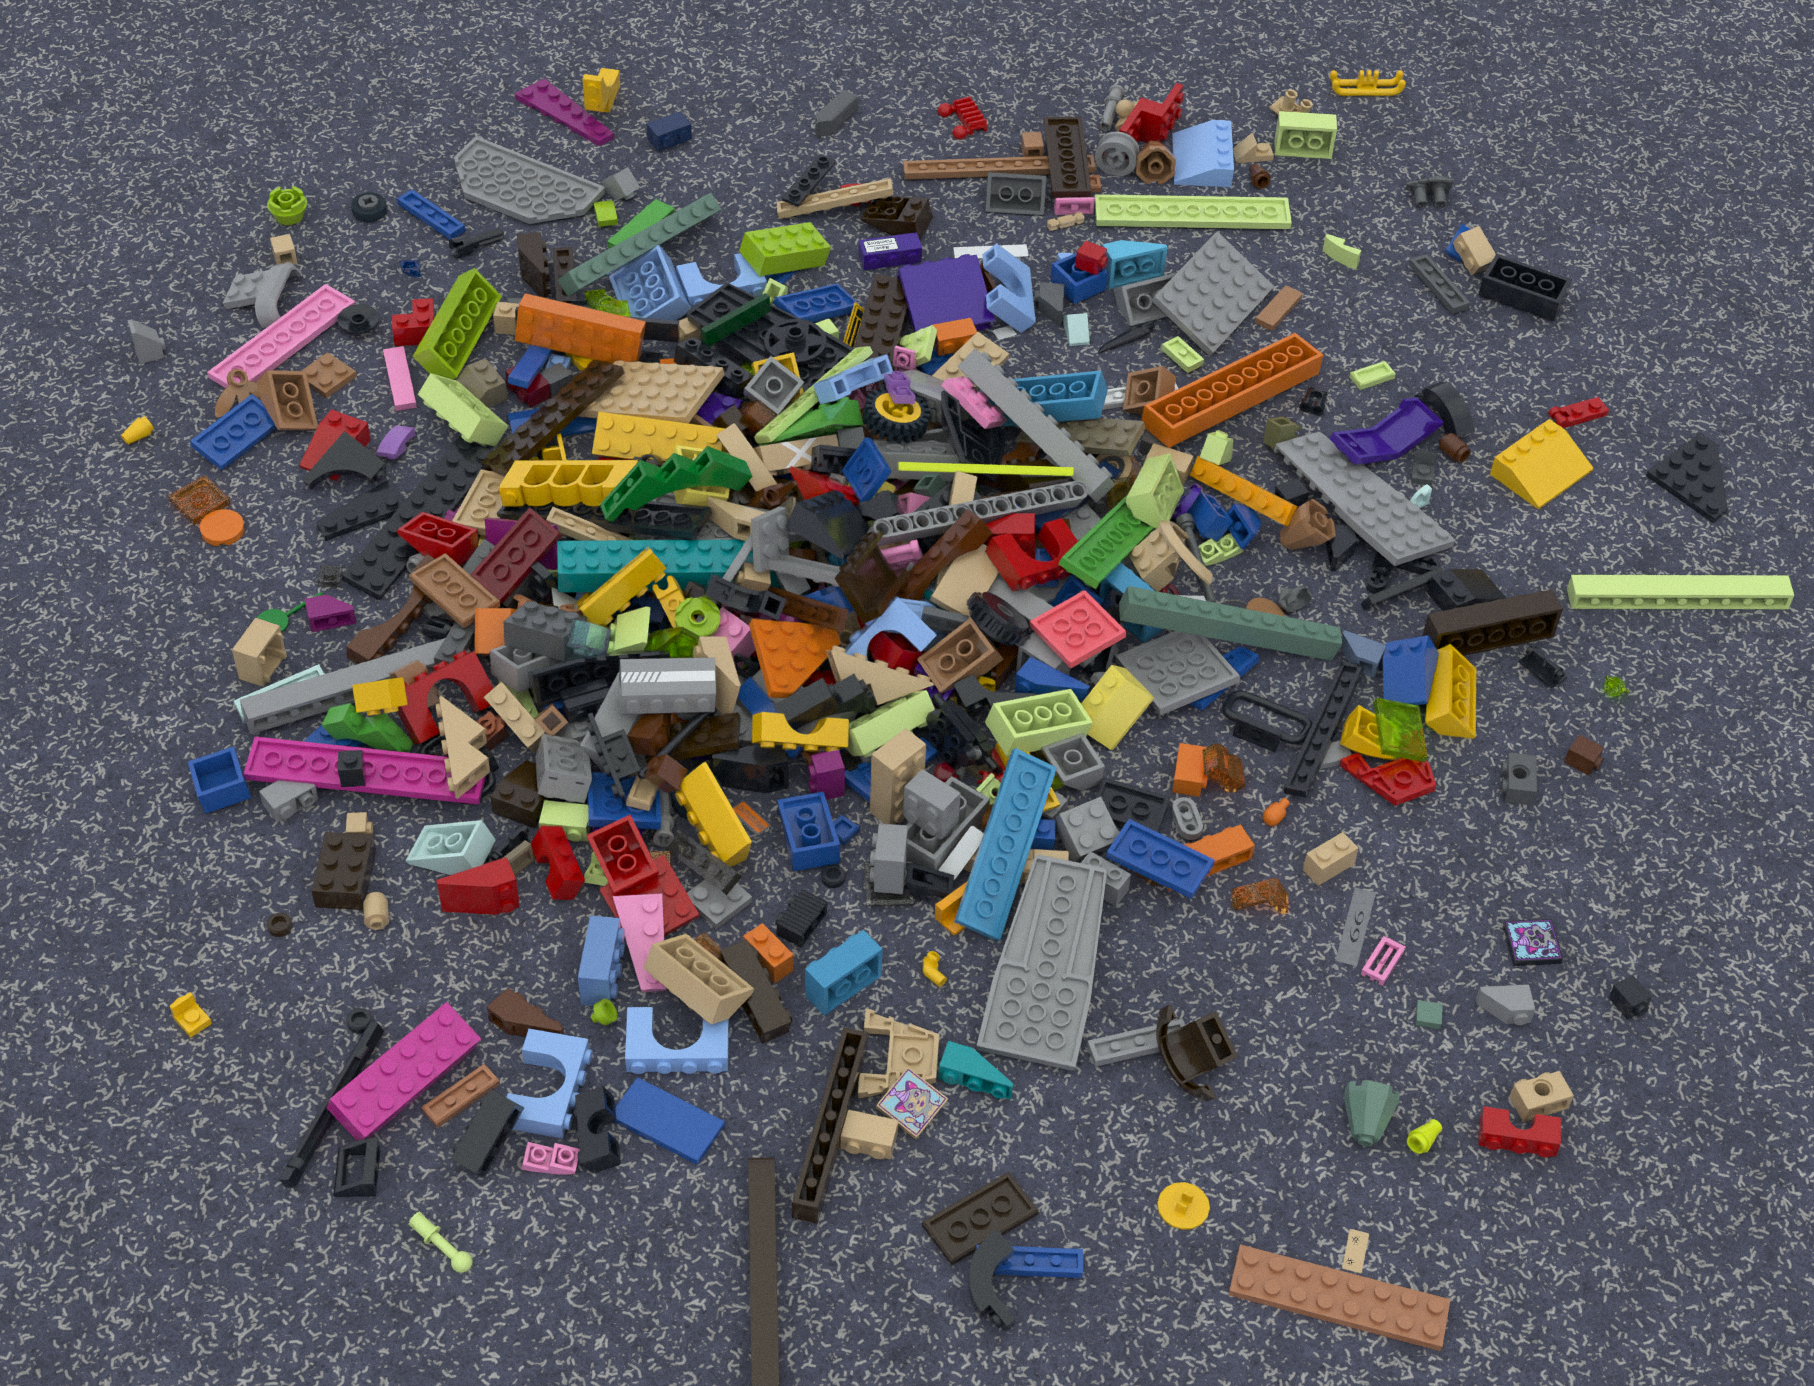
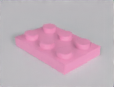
(974, 402)

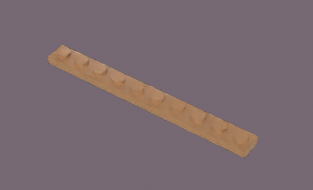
(980, 167)

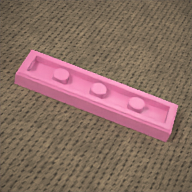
(399, 378)

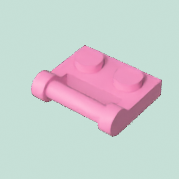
(901, 556)

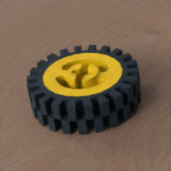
(895, 420)

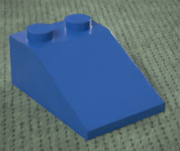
(1409, 670)
(1042, 679)
(809, 831)

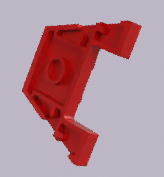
(1394, 781)

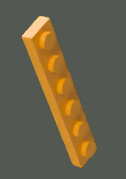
(1243, 491)

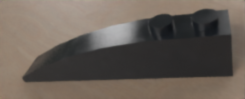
(551, 679)

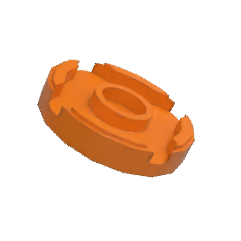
(222, 527)

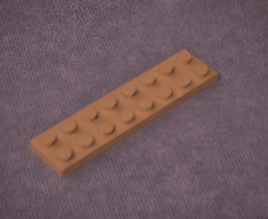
(1340, 1297)

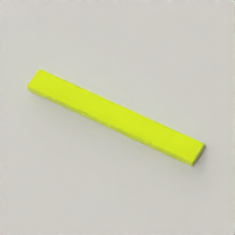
(981, 468)

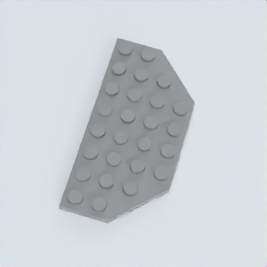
(522, 184)

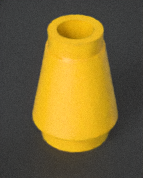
(137, 430)

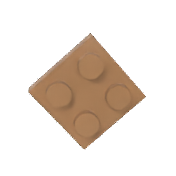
(328, 375)

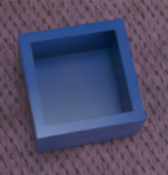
(219, 779)

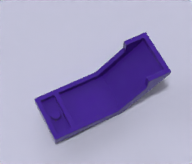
(1390, 436)

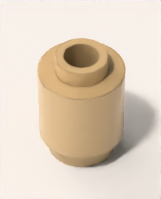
(376, 911)

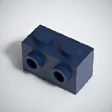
(669, 131)

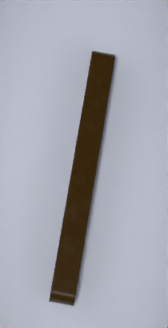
(763, 1272)

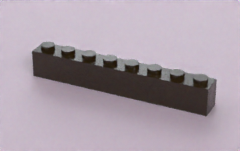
(828, 1126)

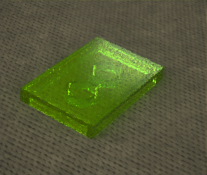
(1400, 730)

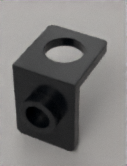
(753, 666)

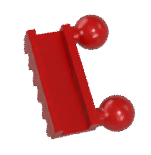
(967, 114)

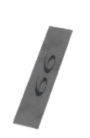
(1355, 926)

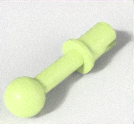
(460, 1260)

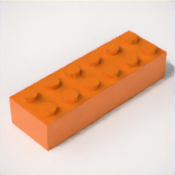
(579, 330)

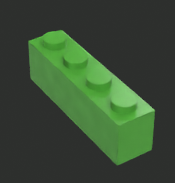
(650, 215)

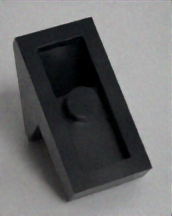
(927, 880)

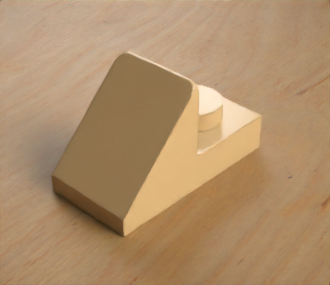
(1250, 151)

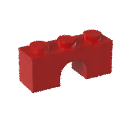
(565, 876)
(1499, 1133)

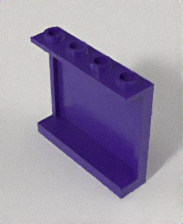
(946, 292)

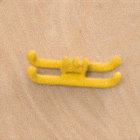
(1367, 84)

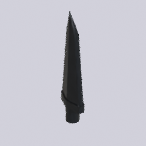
(1137, 331)

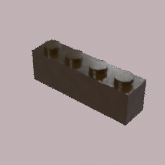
(764, 1004)

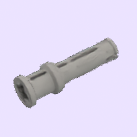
(1116, 93)
(664, 836)

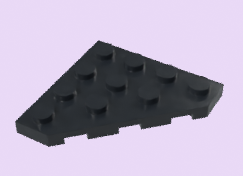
(1694, 477)

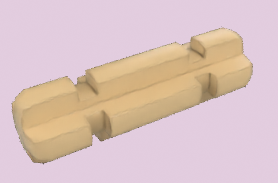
(1065, 221)

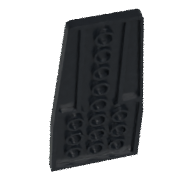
(749, 341)

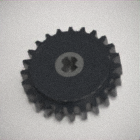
(998, 619)

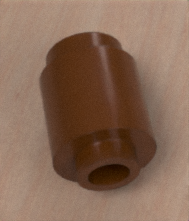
(1454, 447)

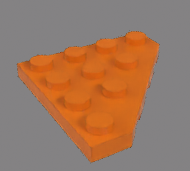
(790, 652)

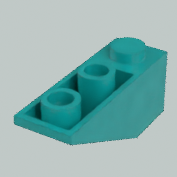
(968, 1068)

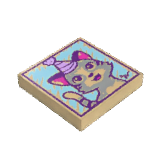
(911, 1103)

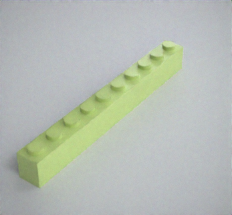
(1679, 592)

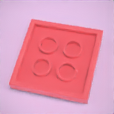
(1077, 629)

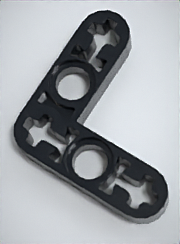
(1384, 576)

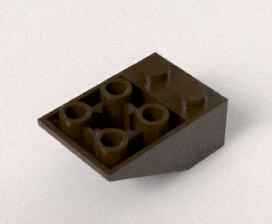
(899, 215)
(534, 263)

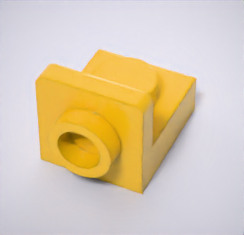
(189, 1015)

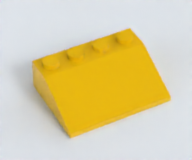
(1541, 464)

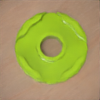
(701, 606)

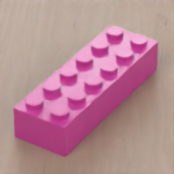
(403, 1073)

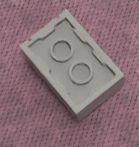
(562, 769)

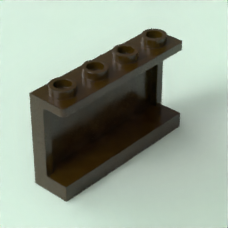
(869, 579)

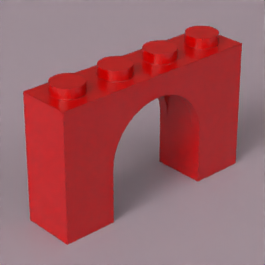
(1023, 571)
(464, 671)

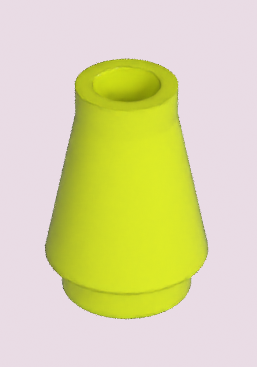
(1423, 1137)

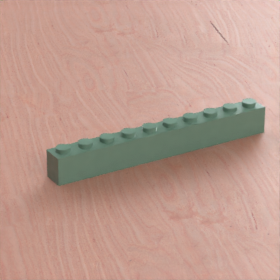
(638, 244)
(1229, 623)

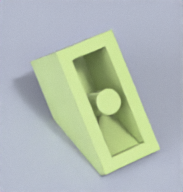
(1217, 448)

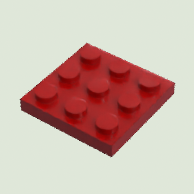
(677, 905)

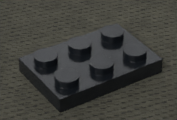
(1133, 803)

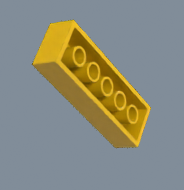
(632, 436)

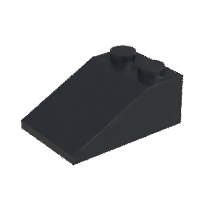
(1462, 588)

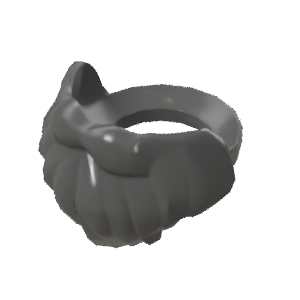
(1293, 599)

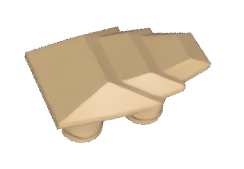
(1288, 104)

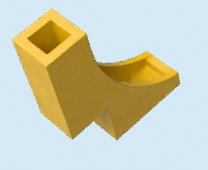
(601, 90)

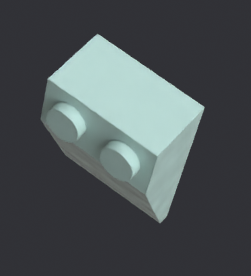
(452, 847)

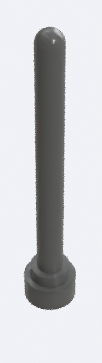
(1187, 524)

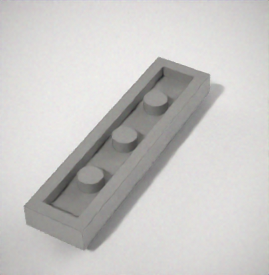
(1127, 1044)

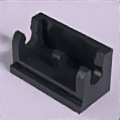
(830, 458)

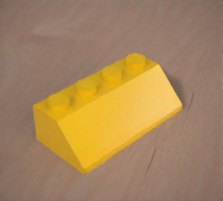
(623, 586)
(1452, 696)
(713, 816)

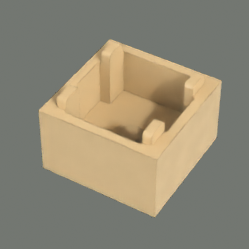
(259, 652)

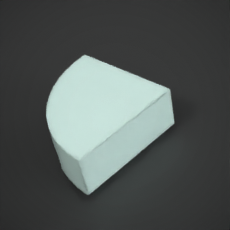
(1422, 496)

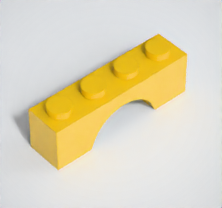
(773, 730)

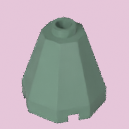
(1369, 1109)

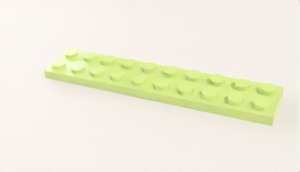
(1192, 211)

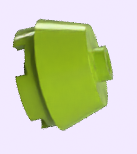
(287, 205)

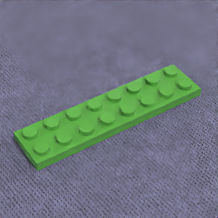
(1106, 545)

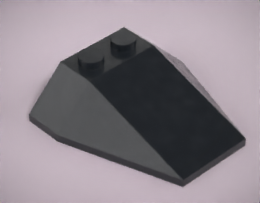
(969, 444)

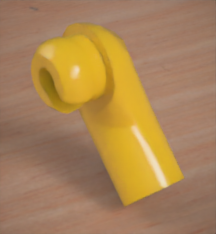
(930, 969)

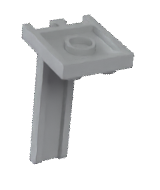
(772, 550)

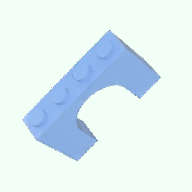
(698, 289)
(1016, 301)
(898, 618)
(567, 1055)
(647, 1055)

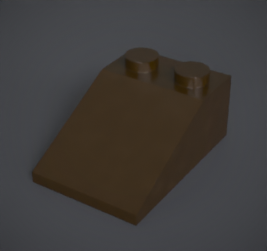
(1018, 482)
(518, 796)

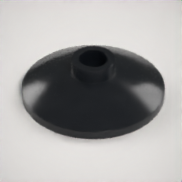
(358, 319)

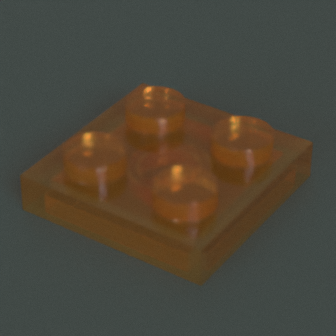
(199, 499)

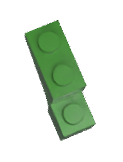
(375, 731)

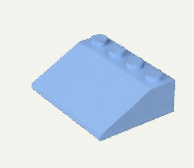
(1204, 154)
(651, 287)

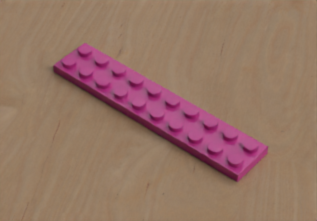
(386, 770)

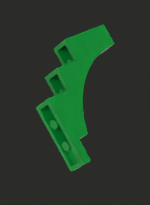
(649, 481)

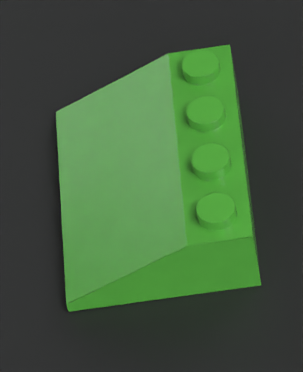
(823, 421)

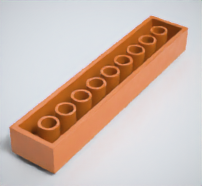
(1231, 390)

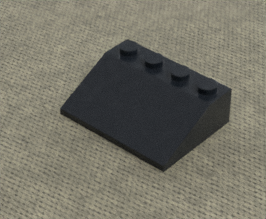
(829, 523)

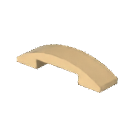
(739, 447)

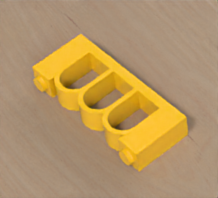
(552, 475)

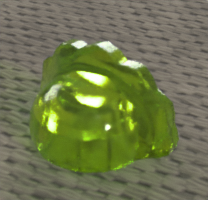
(1614, 686)

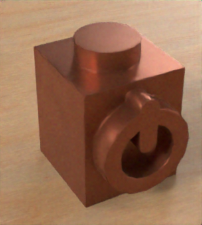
(494, 729)

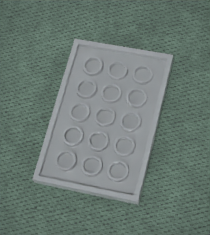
(1212, 293)

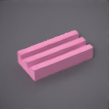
(1374, 975)

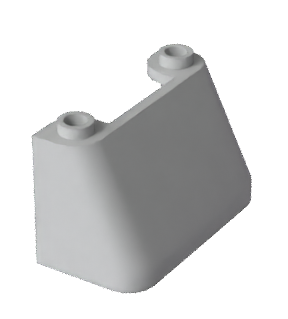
(930, 390)

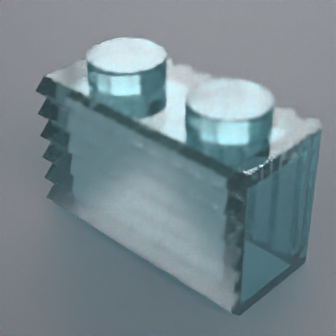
(588, 638)

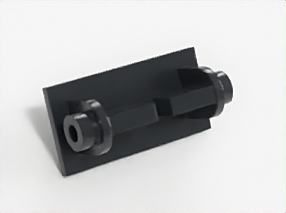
(1544, 669)
(515, 839)

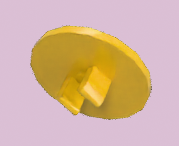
(1183, 1206)

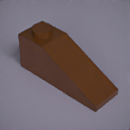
(650, 733)

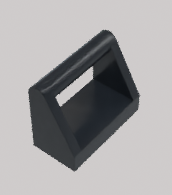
(368, 1185)

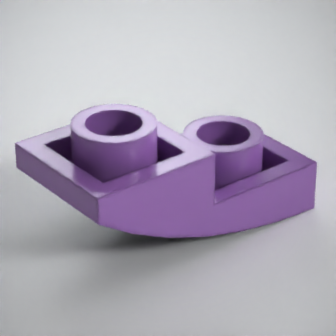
(899, 388)
(394, 442)

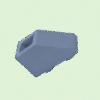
(1363, 652)

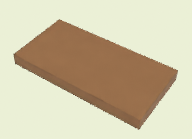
(453, 589)

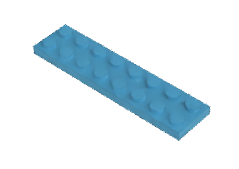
(1005, 845)

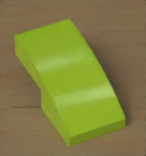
(605, 213)

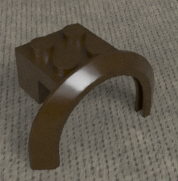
(1193, 1049)

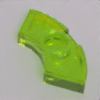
(603, 302)

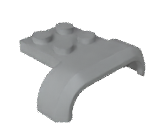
(262, 290)

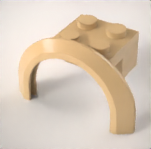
(1159, 551)

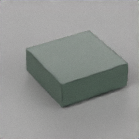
(1428, 1014)

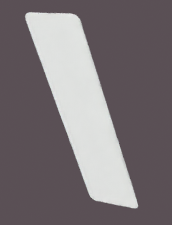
(962, 852)

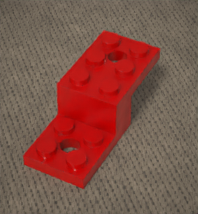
(1152, 119)

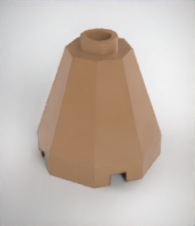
(1155, 163)
(1308, 527)

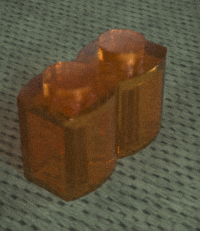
(1224, 768)

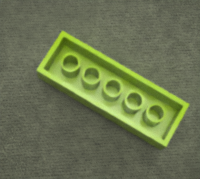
(457, 325)

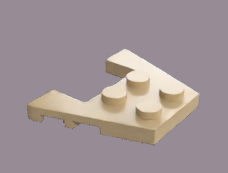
(908, 1047)

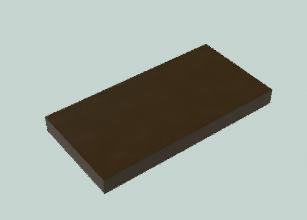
(973, 1218)

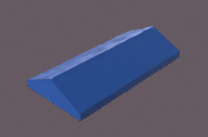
(577, 426)

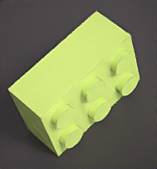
(1305, 134)

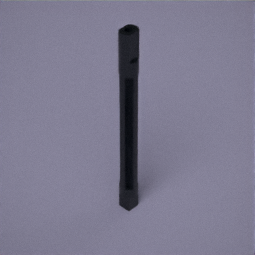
(323, 1119)

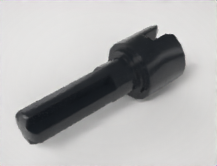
(466, 244)

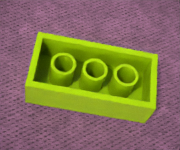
(784, 249)

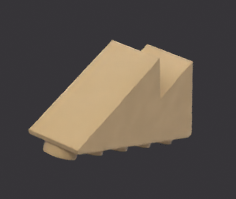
(883, 681)
(462, 744)

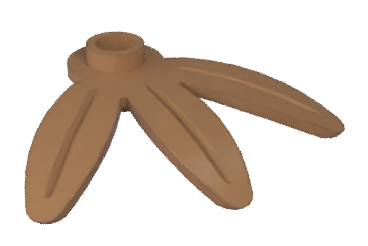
(235, 389)

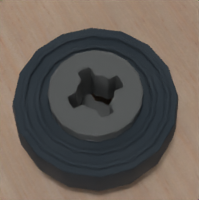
(369, 207)

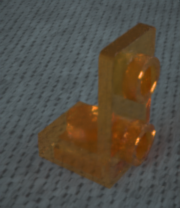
(1261, 892)

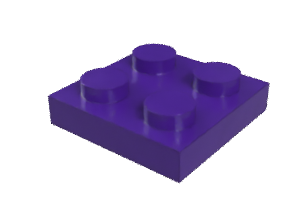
(716, 405)

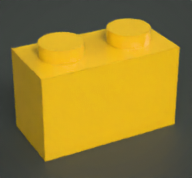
(379, 695)

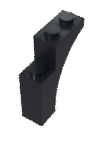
(824, 700)

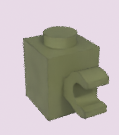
(1279, 430)

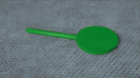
(279, 617)

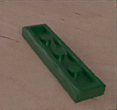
(735, 320)

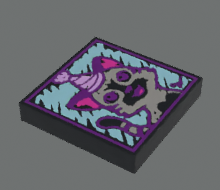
(1532, 942)

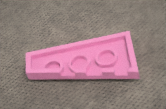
(643, 926)

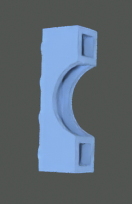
(852, 379)

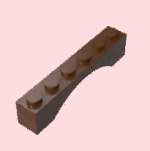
(962, 537)
(376, 641)

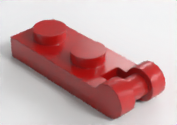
(1578, 412)

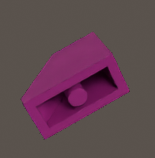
(328, 613)

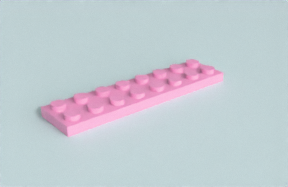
(284, 336)

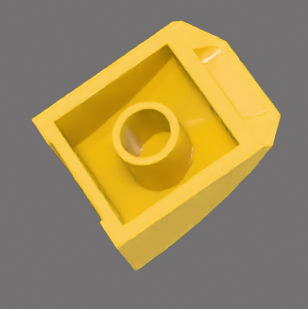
(1361, 734)

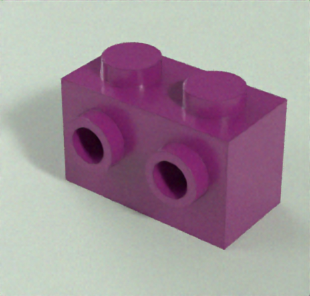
(827, 774)

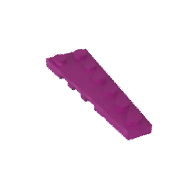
(557, 105)

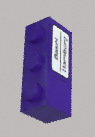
(890, 251)

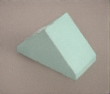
(1076, 329)

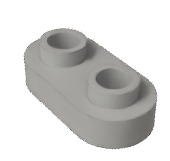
(1187, 820)

